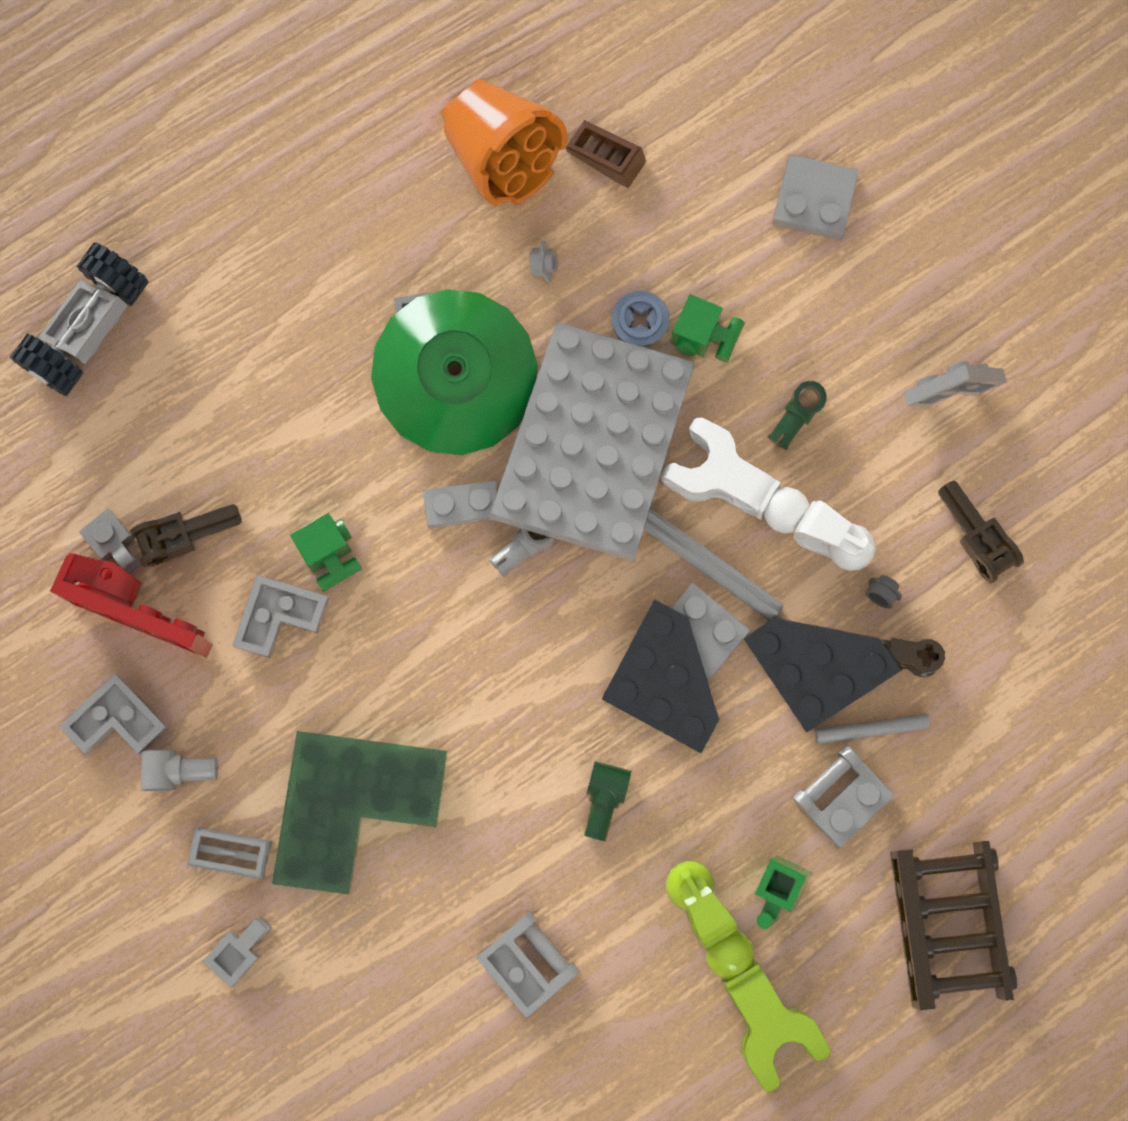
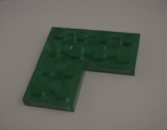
(338, 784)

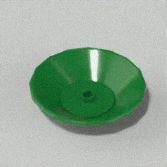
(444, 409)

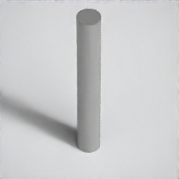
(872, 728)

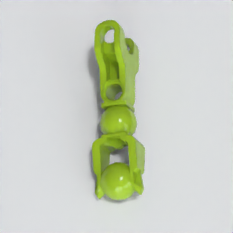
(732, 959)

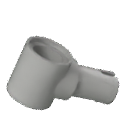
(518, 550)
(164, 770)

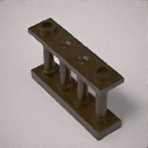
(921, 948)

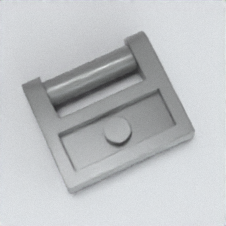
(852, 806)
(518, 974)

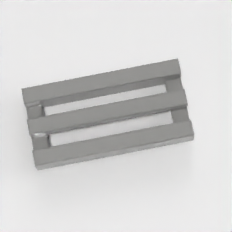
(261, 858)

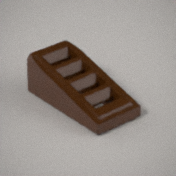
(624, 166)

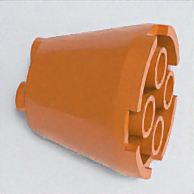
(503, 141)

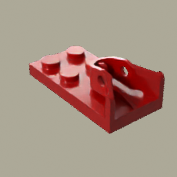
(112, 592)

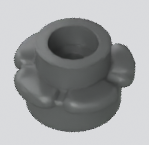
(883, 591)

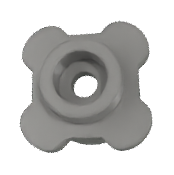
(543, 262)

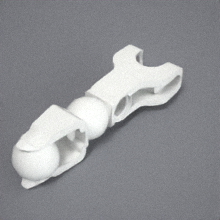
(758, 494)

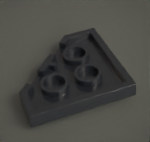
(820, 666)
(665, 679)

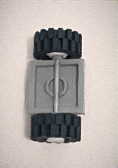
(81, 319)

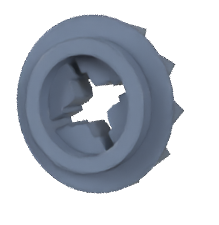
(640, 303)

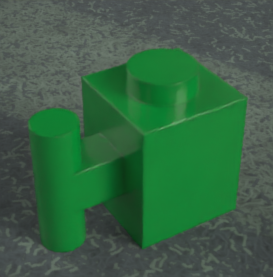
(699, 327)
(322, 545)
(782, 888)

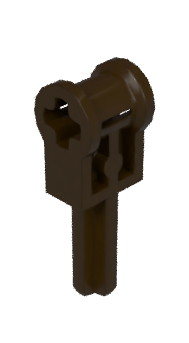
(174, 535)
(983, 540)
(907, 652)

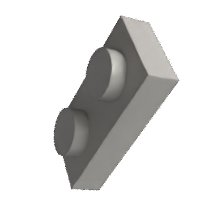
(459, 504)

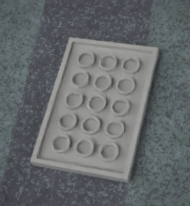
(593, 441)

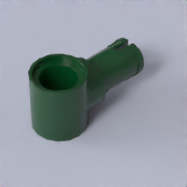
(797, 415)
(606, 791)

